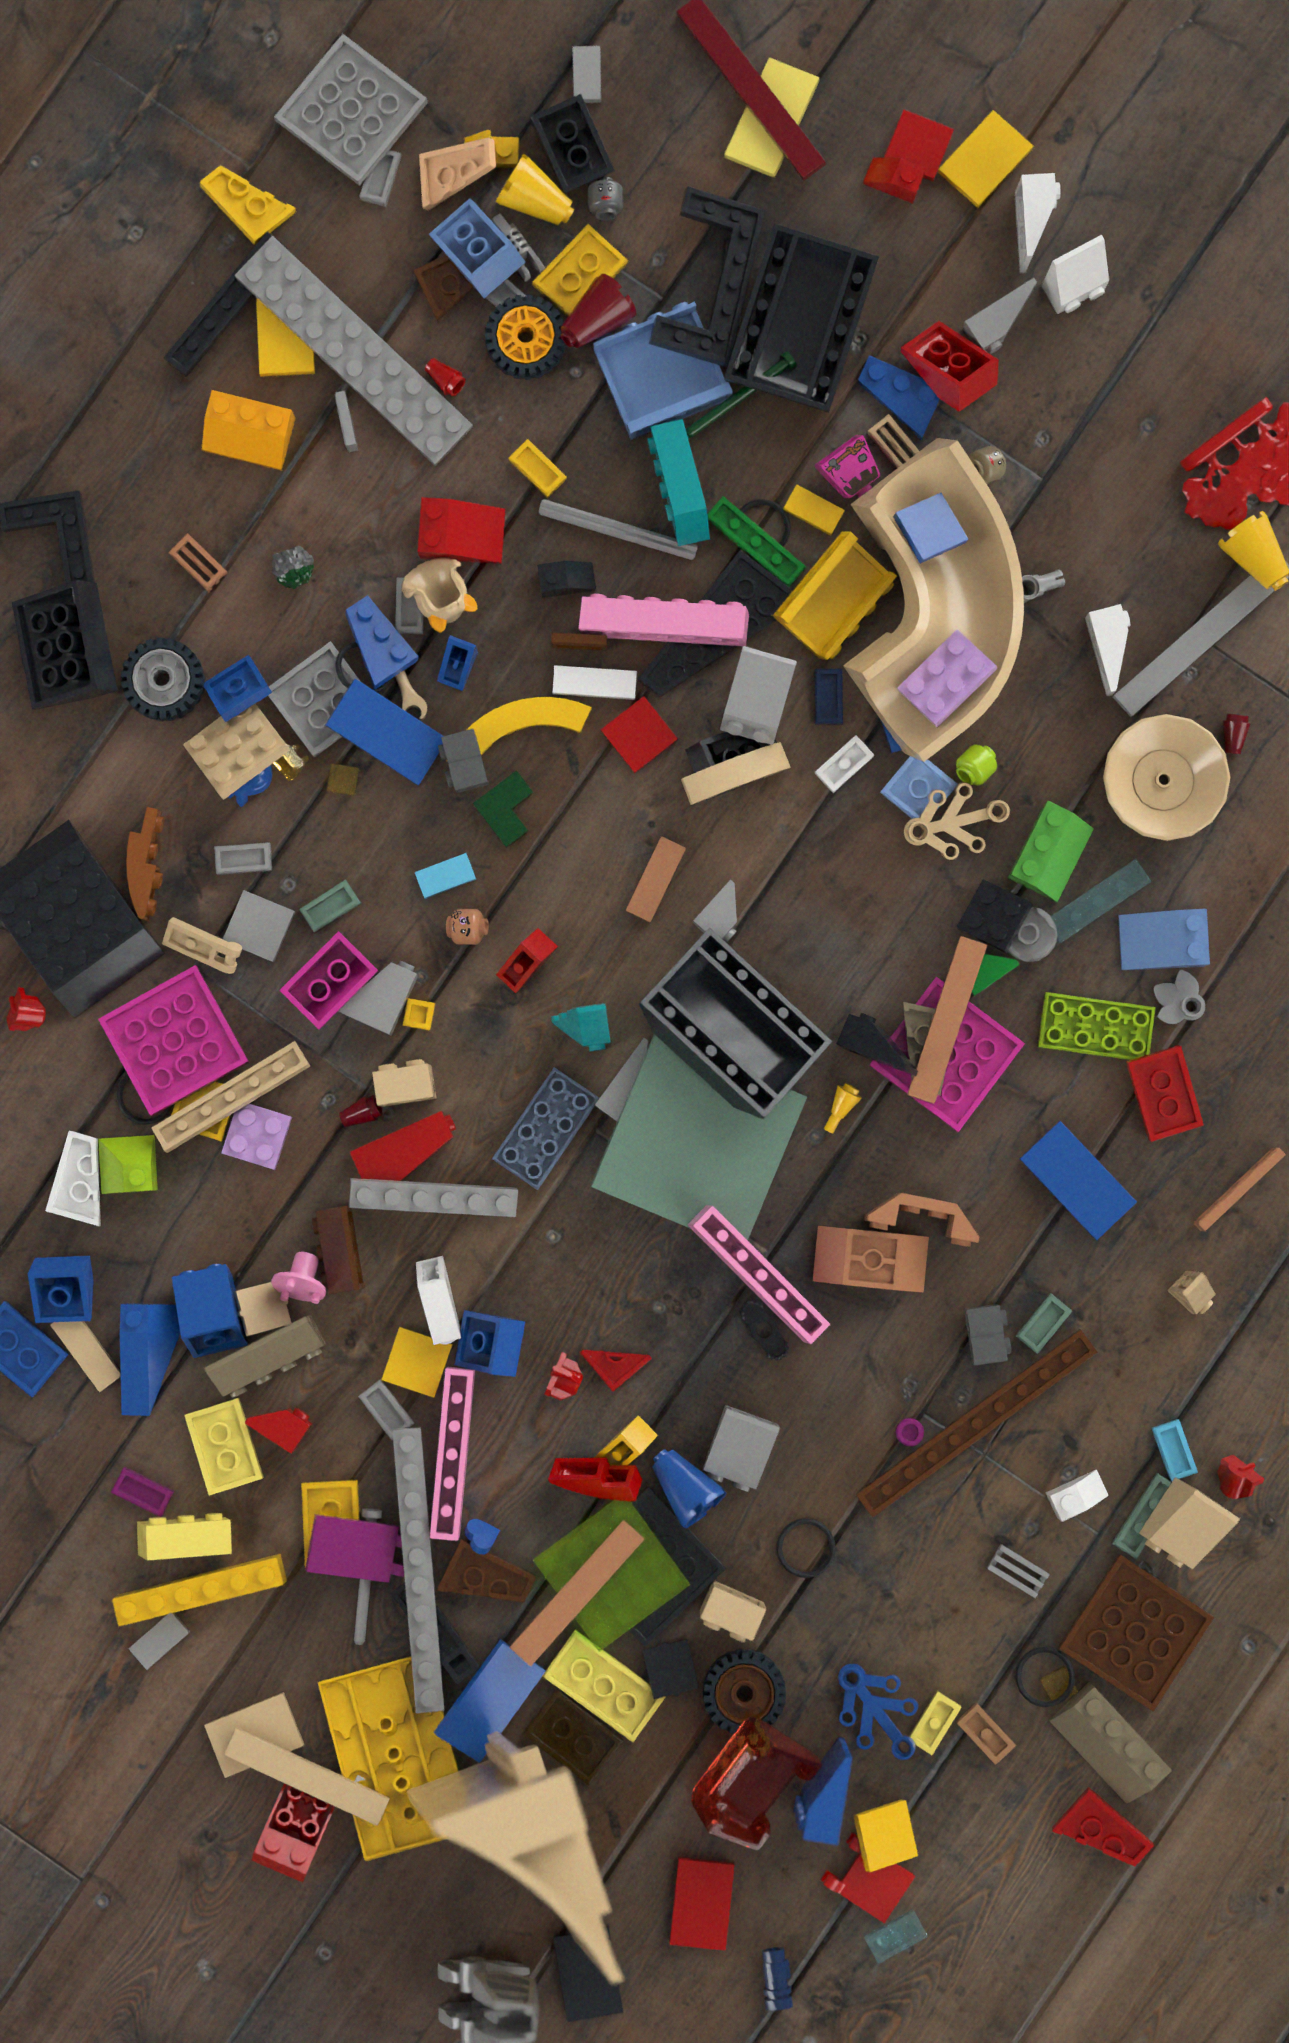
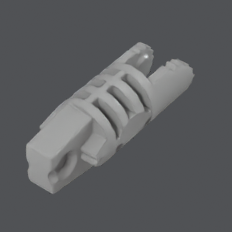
(520, 244)

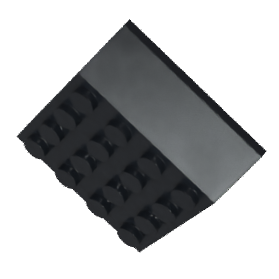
(802, 304)
(73, 920)
(732, 1026)

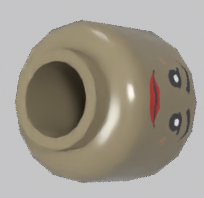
(989, 463)

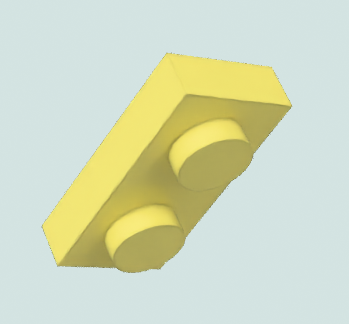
(934, 1722)

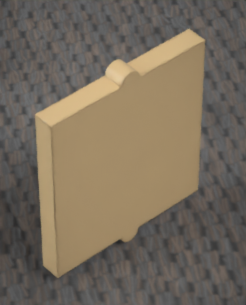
(261, 1309)

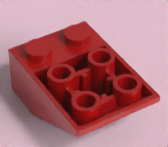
(293, 1833)

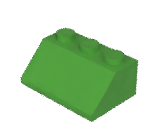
(1051, 851)

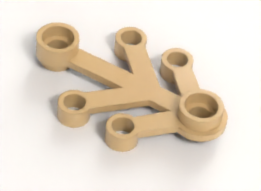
(951, 823)

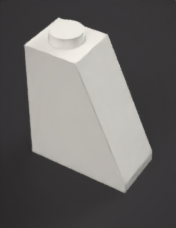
(437, 1300)

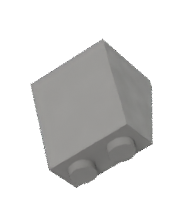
(758, 695)
(740, 1448)

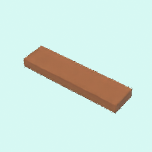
(1239, 1188)

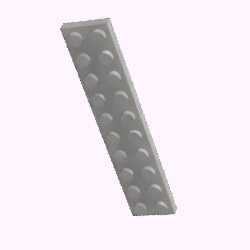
(353, 350)

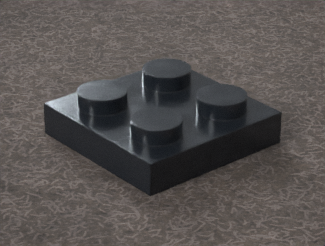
(994, 916)

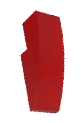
(596, 1478)

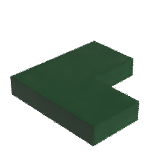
(498, 804)

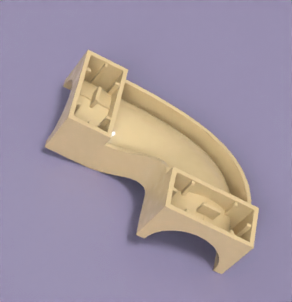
(962, 589)

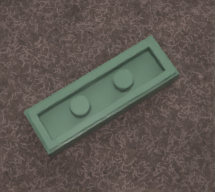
(1128, 1537)

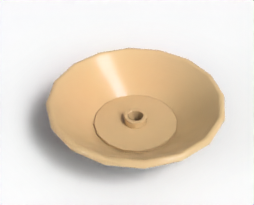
(1189, 760)

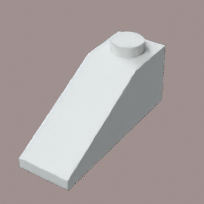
(1108, 636)

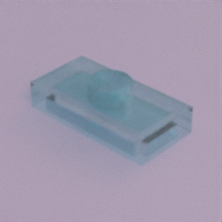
(895, 1936)

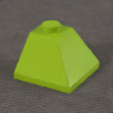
(127, 1164)

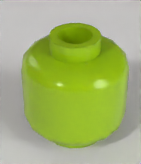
(976, 764)

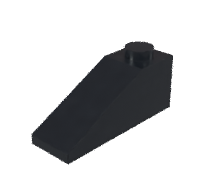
(871, 1041)

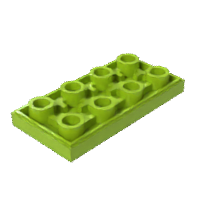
(1095, 1026)

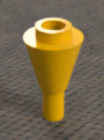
(844, 1100)

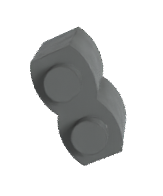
(464, 761)
(987, 1334)

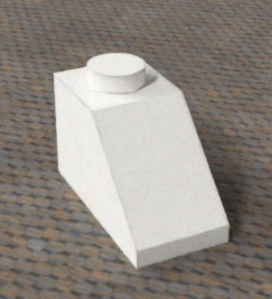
(1077, 1495)

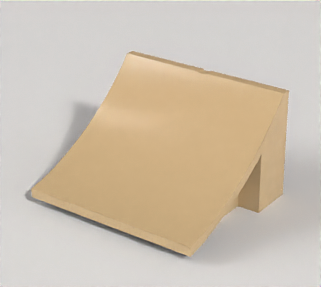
(529, 1828)

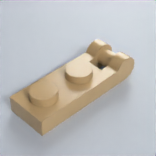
(201, 945)

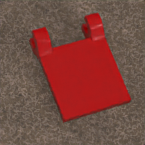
(872, 1891)

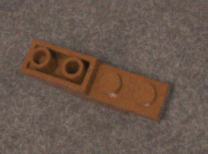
(141, 875)

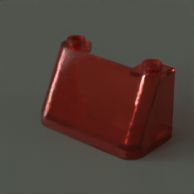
(748, 1781)

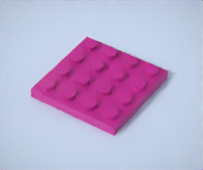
(173, 1040)
(975, 1064)

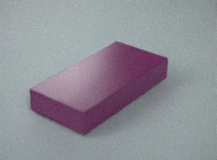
(142, 1491)

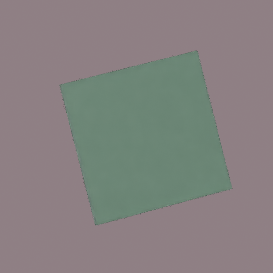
(690, 1148)

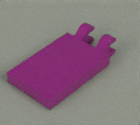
(354, 1549)

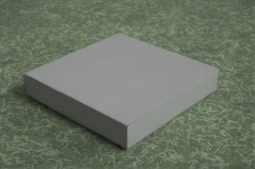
(259, 925)

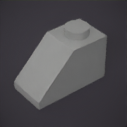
(720, 913)

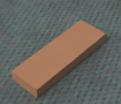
(655, 879)

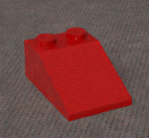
(952, 365)
(460, 531)

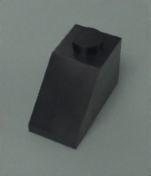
(566, 578)

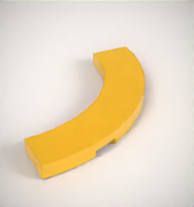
(527, 713)

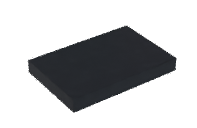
(584, 1986)

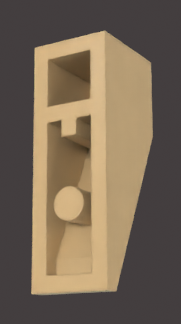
(1193, 1292)

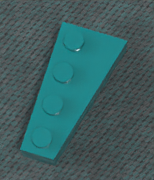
(679, 482)

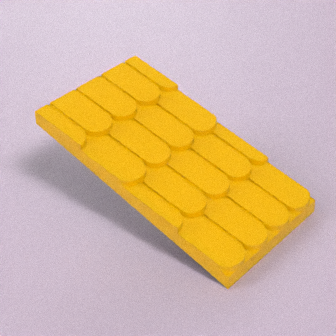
(390, 1747)

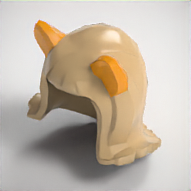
(438, 591)

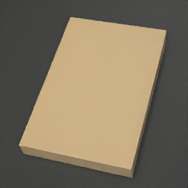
(266, 1719)

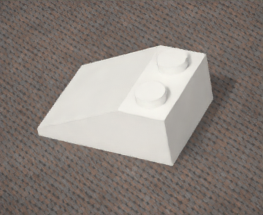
(1034, 202)
(1077, 276)

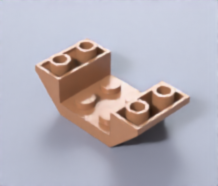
(957, 1228)
(870, 1259)

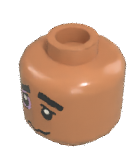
(466, 926)

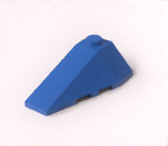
(146, 1350)

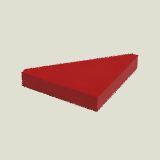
(615, 1366)

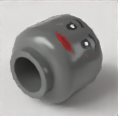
(605, 198)

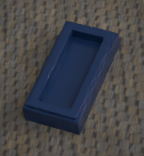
(828, 696)

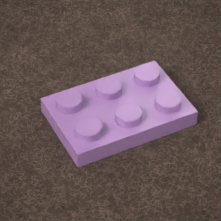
(947, 678)

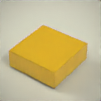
(419, 1014)

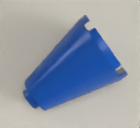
(686, 1487)

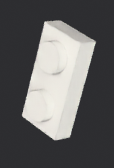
(844, 764)

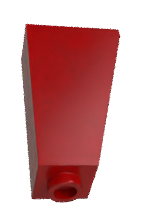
(404, 1150)

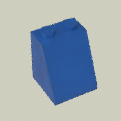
(208, 1310)

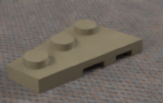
(917, 1024)

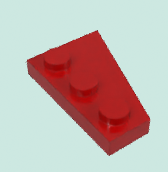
(1102, 1827)

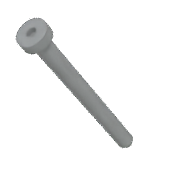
(364, 1589)

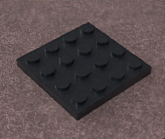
(687, 1552)

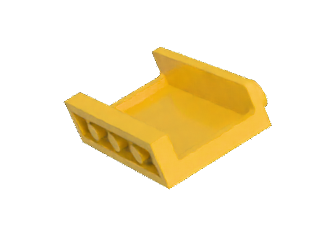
(834, 596)

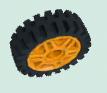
(521, 316)

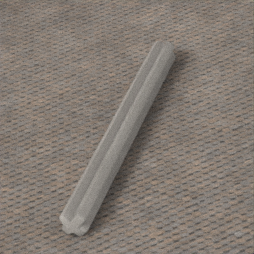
(616, 529)

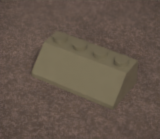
(265, 1356)
(1110, 1744)

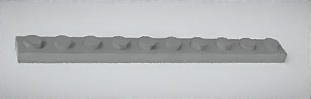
(418, 1570)

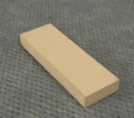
(88, 1353)

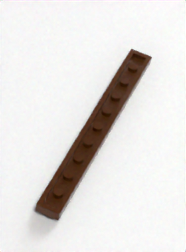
(976, 1423)

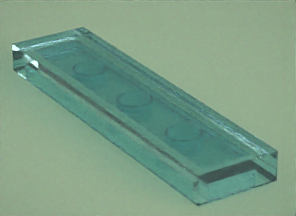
(1099, 900)

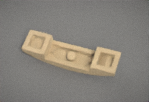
(735, 772)

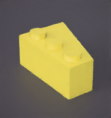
(184, 1537)

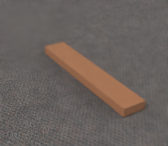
(947, 1019)
(577, 1592)

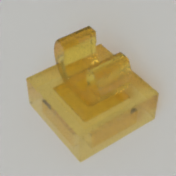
(290, 763)

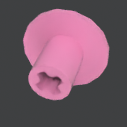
(300, 1280)

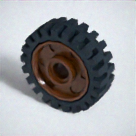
(738, 1670)

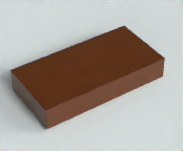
(579, 641)

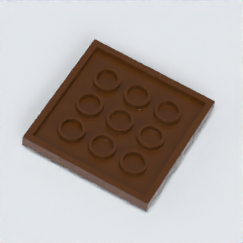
(1136, 1632)

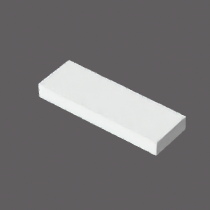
(594, 682)

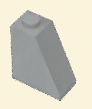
(383, 998)

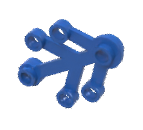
(873, 1707)

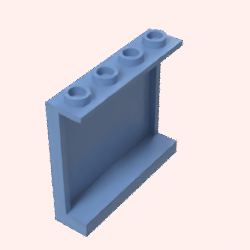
(654, 382)

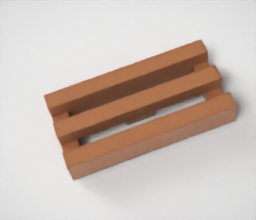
(214, 579)

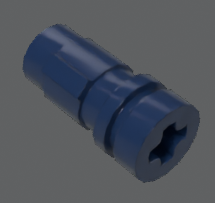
(776, 1972)

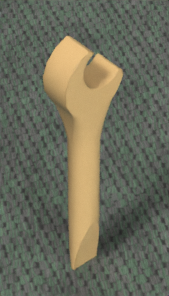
(409, 696)

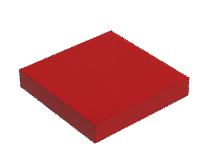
(920, 142)
(639, 734)

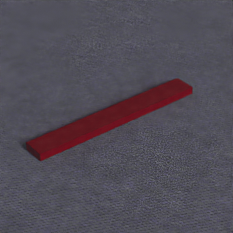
(751, 88)

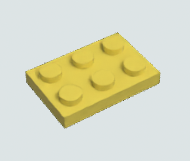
(224, 1446)

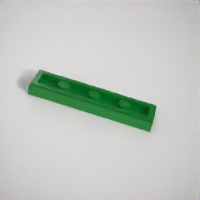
(755, 542)

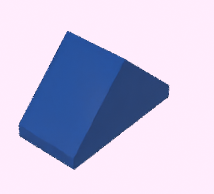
(457, 663)

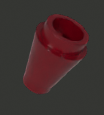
(1235, 732)
(361, 1111)

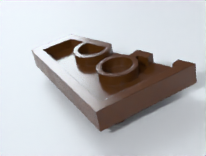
(442, 285)
(485, 1576)

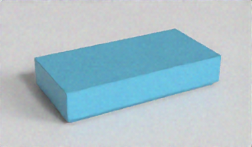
(445, 875)
(1174, 1450)

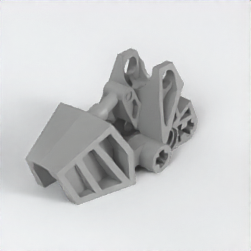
(504, 2002)

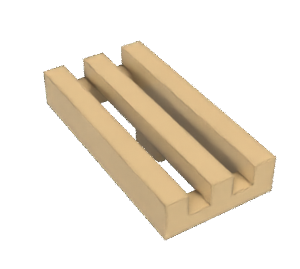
(882, 445)

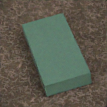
(330, 906)
(1043, 1323)

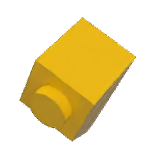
(628, 1443)

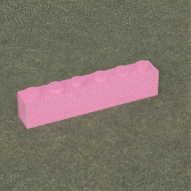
(664, 620)
(758, 1274)
(452, 1453)

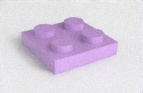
(257, 1135)

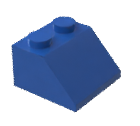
(61, 1289)
(489, 1343)

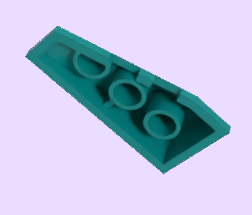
(585, 1026)

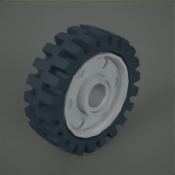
(141, 676)

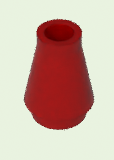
(446, 377)

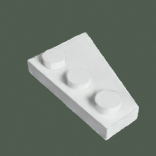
(77, 1181)

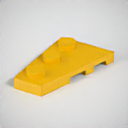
(244, 204)

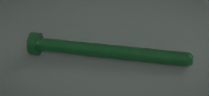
(786, 362)

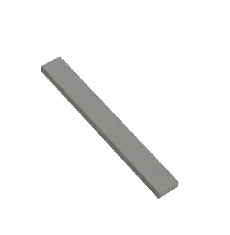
(1191, 645)

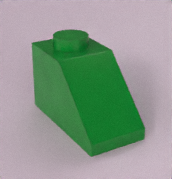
(991, 970)

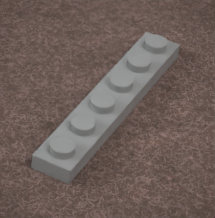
(433, 1197)

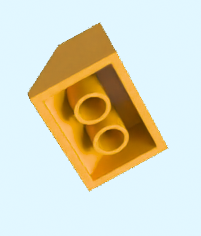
(247, 430)

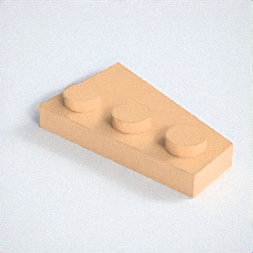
(454, 168)

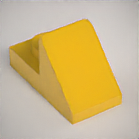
(505, 148)

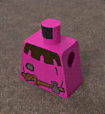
(850, 467)

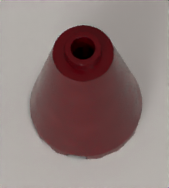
(597, 312)

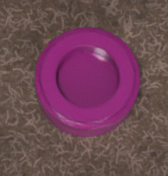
(909, 1432)

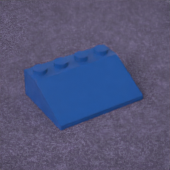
(823, 1797)

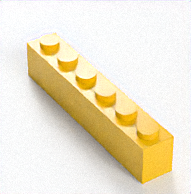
(199, 1590)

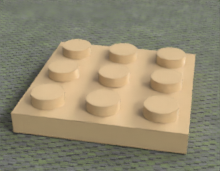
(236, 749)

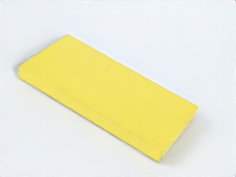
(750, 142)
(603, 1685)

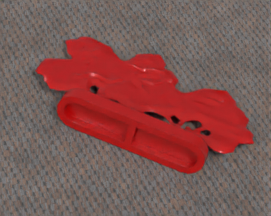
(1258, 471)

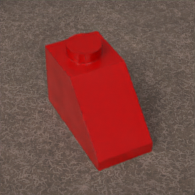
(895, 177)
(526, 960)
(282, 1427)

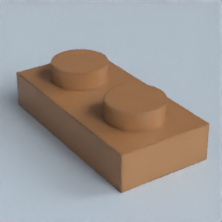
(985, 1733)

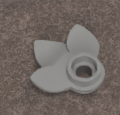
(1176, 996)

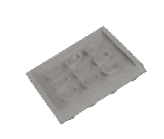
(351, 109)

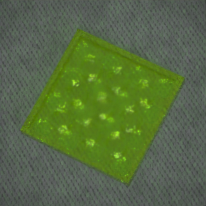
(633, 1591)

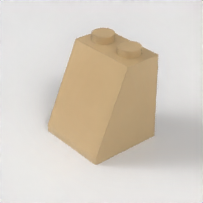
(1186, 1524)

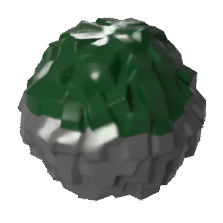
(292, 567)

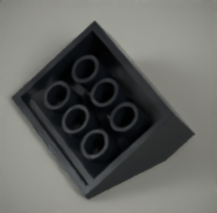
(64, 645)

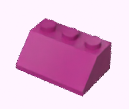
(328, 980)

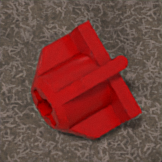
(25, 1012)
(564, 1379)
(1237, 1478)

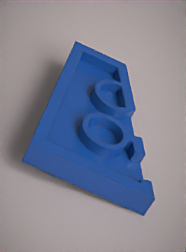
(901, 393)
(381, 645)

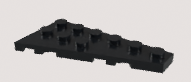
(740, 582)

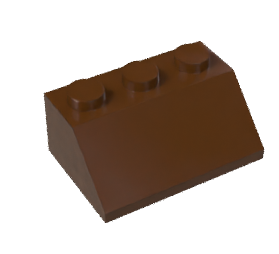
(338, 1250)

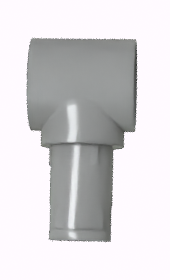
(1039, 584)

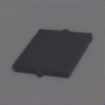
(670, 1669)

